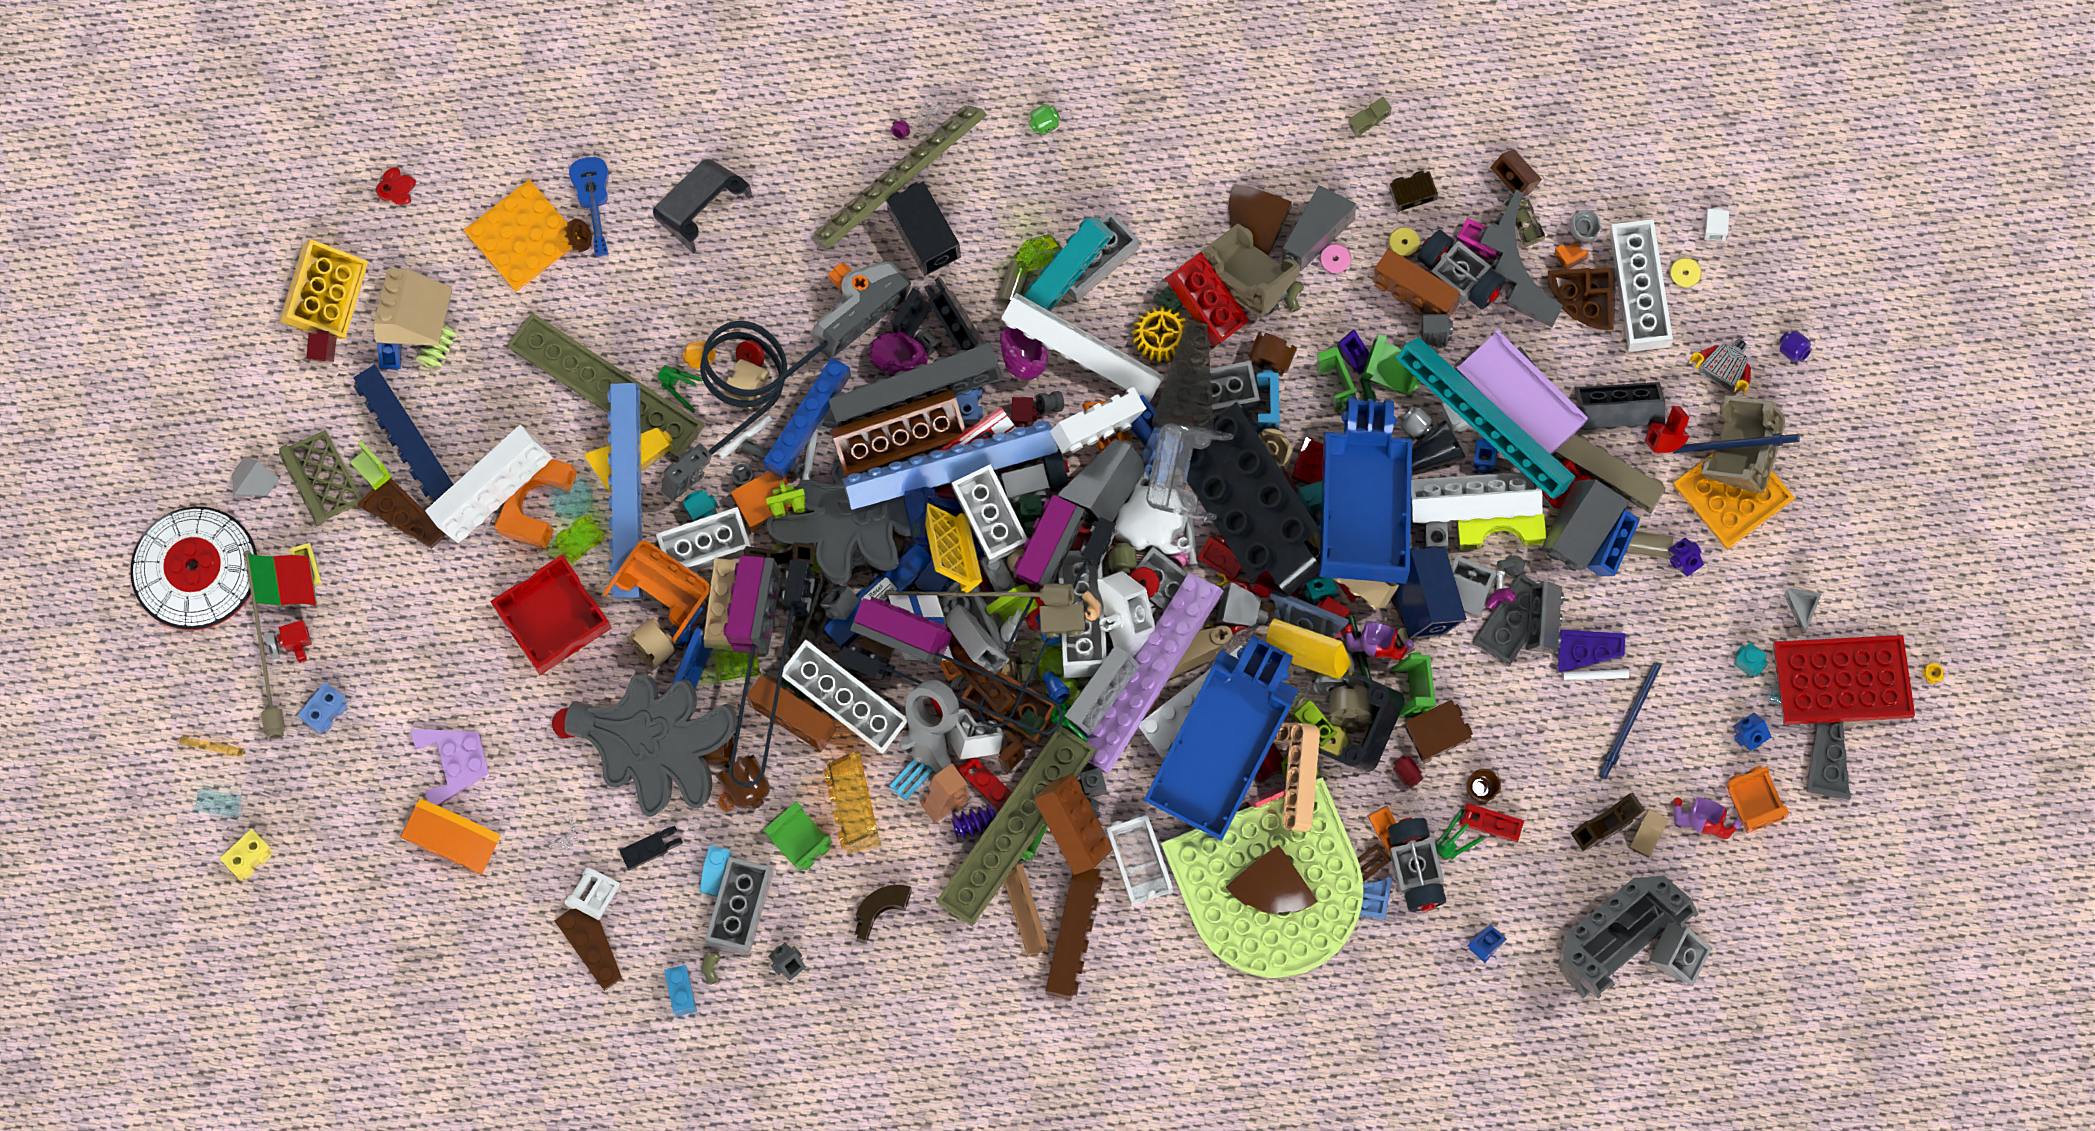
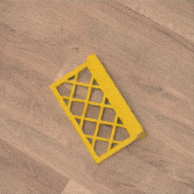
(959, 542)

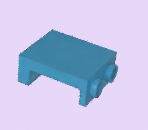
(1269, 381)

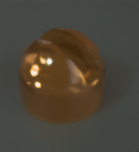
(722, 805)

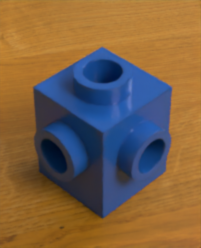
(1751, 732)

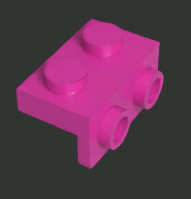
(1469, 237)

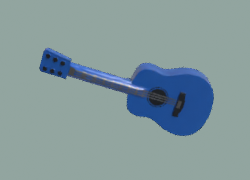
(590, 180)

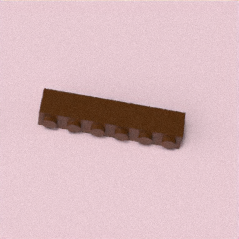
(1072, 934)

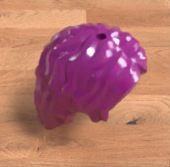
(896, 353)
(1022, 356)

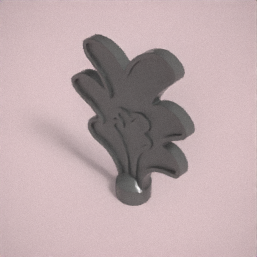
(839, 529)
(655, 741)

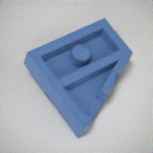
(1376, 899)

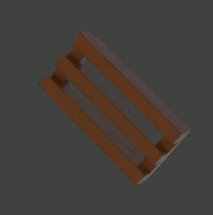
(1381, 854)

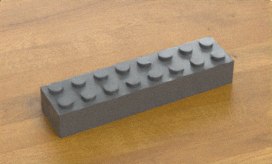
(957, 373)

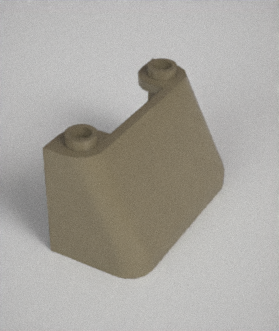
(1249, 273)
(1746, 466)

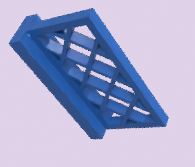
(694, 659)

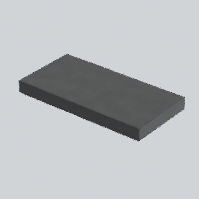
(1507, 626)

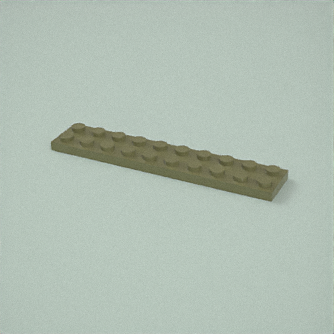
(902, 173)
(592, 376)
(1012, 829)

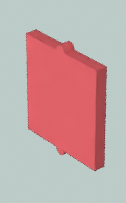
(1266, 797)

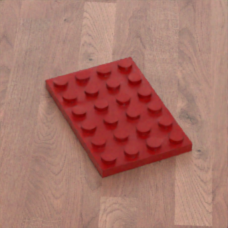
(1843, 679)

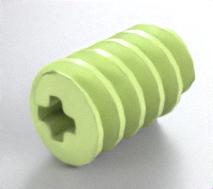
(431, 353)

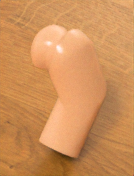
(1094, 606)

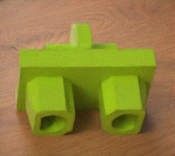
(786, 496)

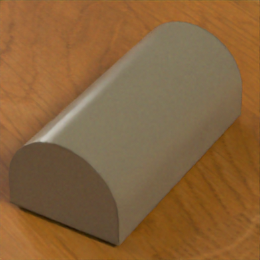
(1013, 282)
(1650, 544)

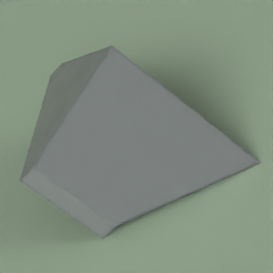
(252, 478)
(1802, 606)

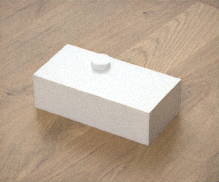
(989, 513)
(704, 540)

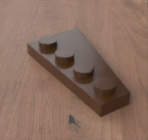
(402, 512)
(591, 945)

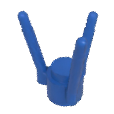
(684, 636)

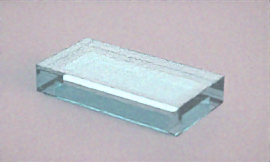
(218, 803)

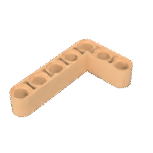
(1301, 774)

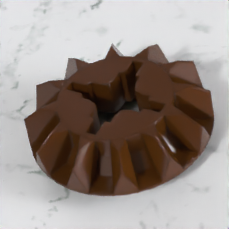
(583, 232)

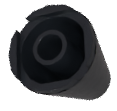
(1436, 449)

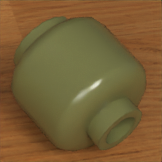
(1122, 558)

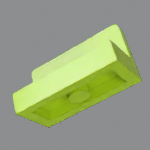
(370, 467)
(1008, 605)

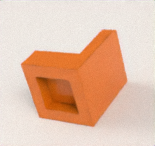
(1570, 255)

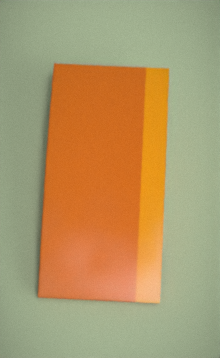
(450, 836)

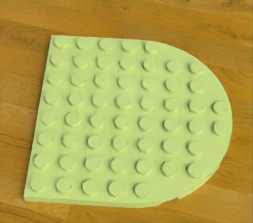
(1260, 941)

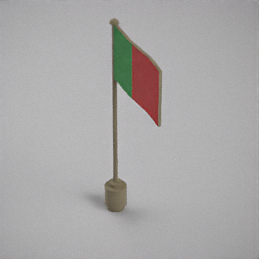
(278, 583)

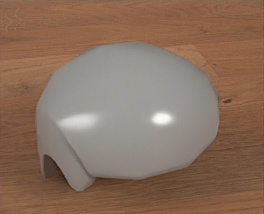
(1584, 221)

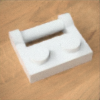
(599, 896)

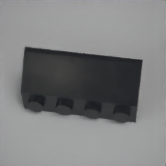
(1621, 405)

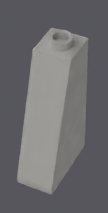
(976, 640)

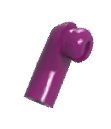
(1500, 595)

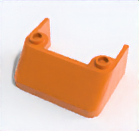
(664, 580)

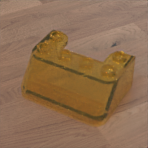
(852, 803)

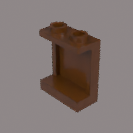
(1438, 730)

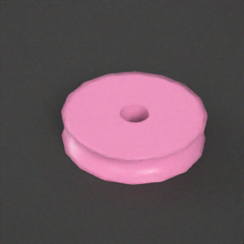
(1338, 251)

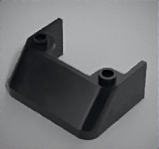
(1389, 707)

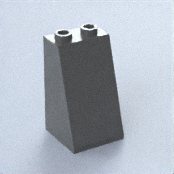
(1318, 226)
(1106, 481)
(1583, 523)

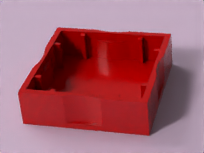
(551, 615)

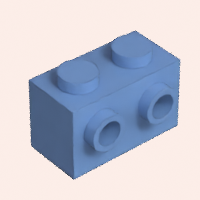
(969, 406)
(323, 709)

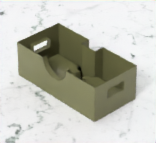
(1370, 117)
(1530, 234)
(1027, 662)

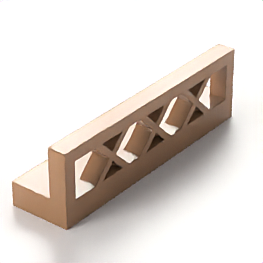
(1025, 912)

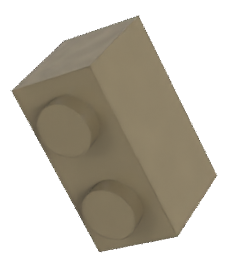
(1062, 620)

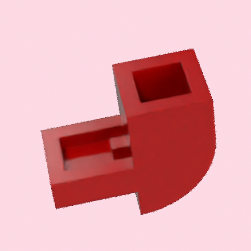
(1669, 436)

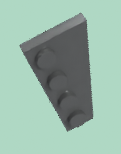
(1828, 763)

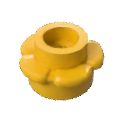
(1933, 667)

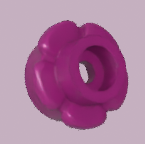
(900, 129)

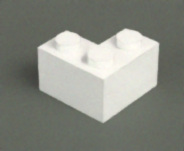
(973, 738)

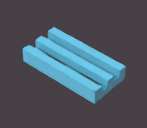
(899, 791)

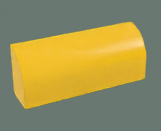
(1309, 648)

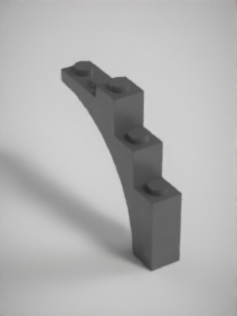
(1526, 295)

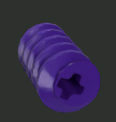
(973, 821)

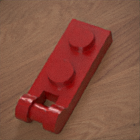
(985, 782)
(1492, 822)

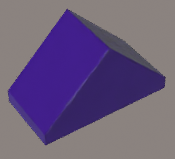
(1353, 351)

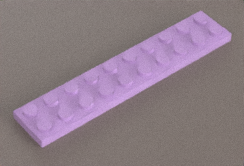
(1157, 662)

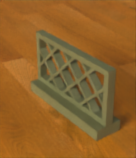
(302, 481)

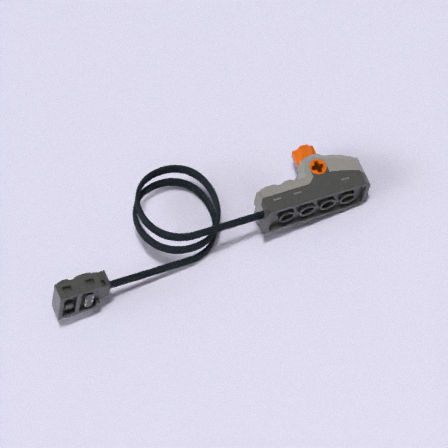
(862, 301)

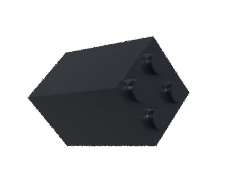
(923, 228)

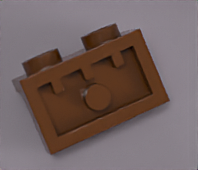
(1011, 753)

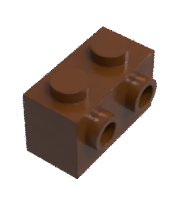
(1515, 172)

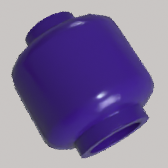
(1795, 346)

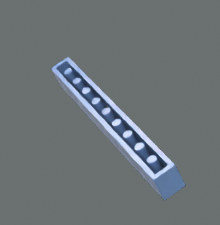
(949, 465)
(625, 478)

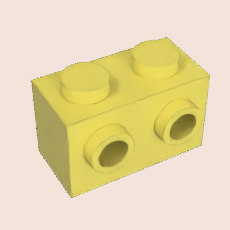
(246, 855)

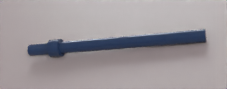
(1775, 440)
(1612, 756)

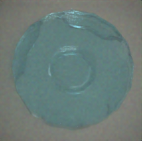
(574, 502)

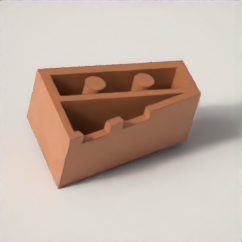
(947, 794)

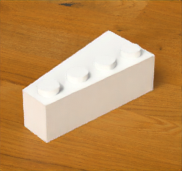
(1098, 422)

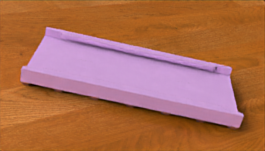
(1522, 392)

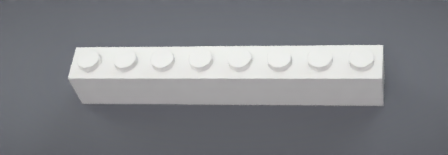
(1081, 347)

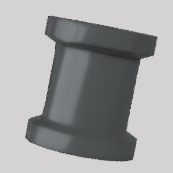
(921, 338)

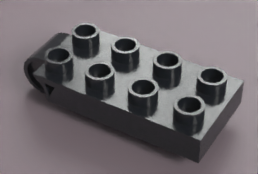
(1255, 503)

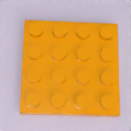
(521, 235)
(1731, 510)

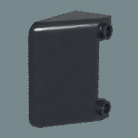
(693, 195)

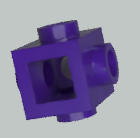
(1686, 556)

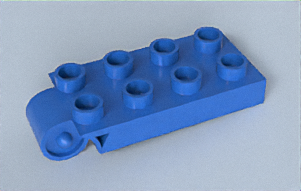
(1366, 497)
(1225, 738)

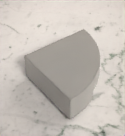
(271, 640)

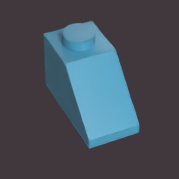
(714, 870)

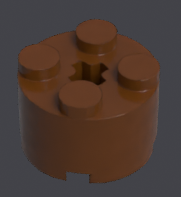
(1272, 353)

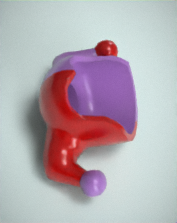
(1376, 641)
(1705, 818)

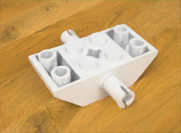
(1126, 612)

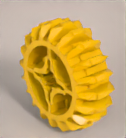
(1152, 333)

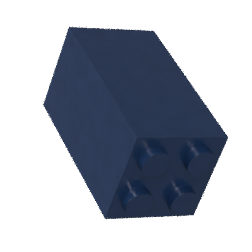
(1430, 596)

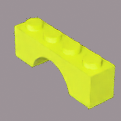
(1528, 529)

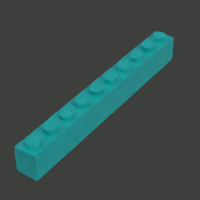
(1485, 417)

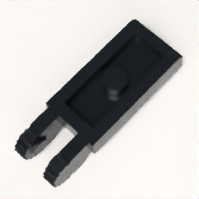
(649, 848)

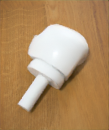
(1009, 626)

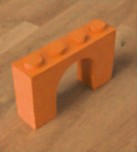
(513, 522)

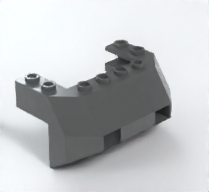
(1620, 931)

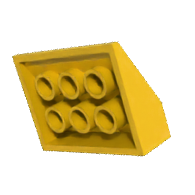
(323, 289)

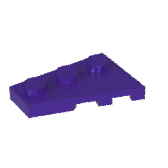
(1588, 648)

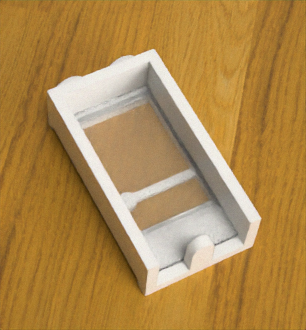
(1139, 859)

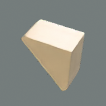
(1649, 833)

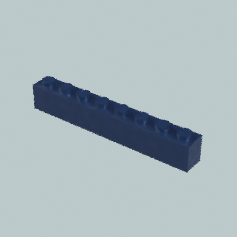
(402, 433)

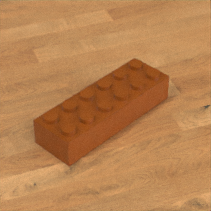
(898, 433)

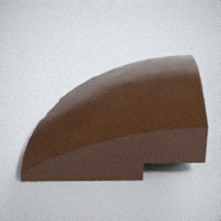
(1260, 213)
(1586, 295)
(1272, 885)

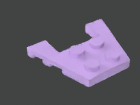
(461, 759)

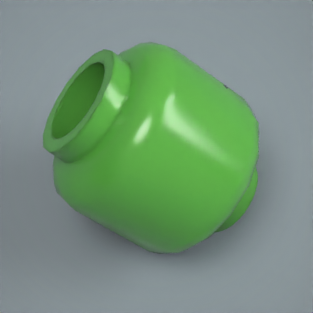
(1044, 119)

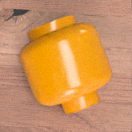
(694, 354)

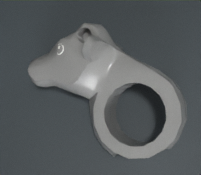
(926, 732)

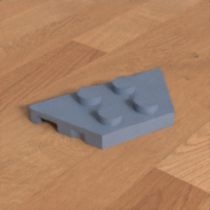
(1306, 615)

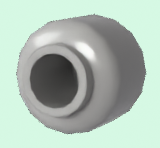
(1416, 422)

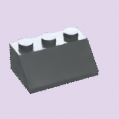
(1544, 617)

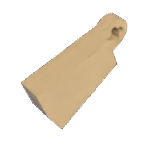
(1203, 648)

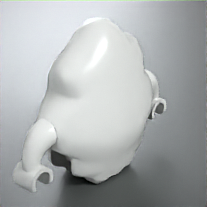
(1147, 526)

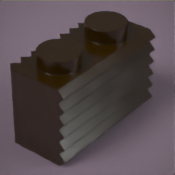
(1413, 191)

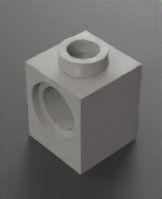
(1439, 529)

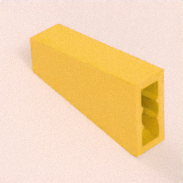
(653, 446)

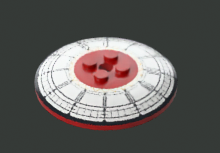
(197, 596)

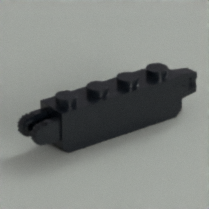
(953, 317)

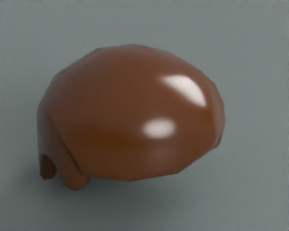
(1478, 781)

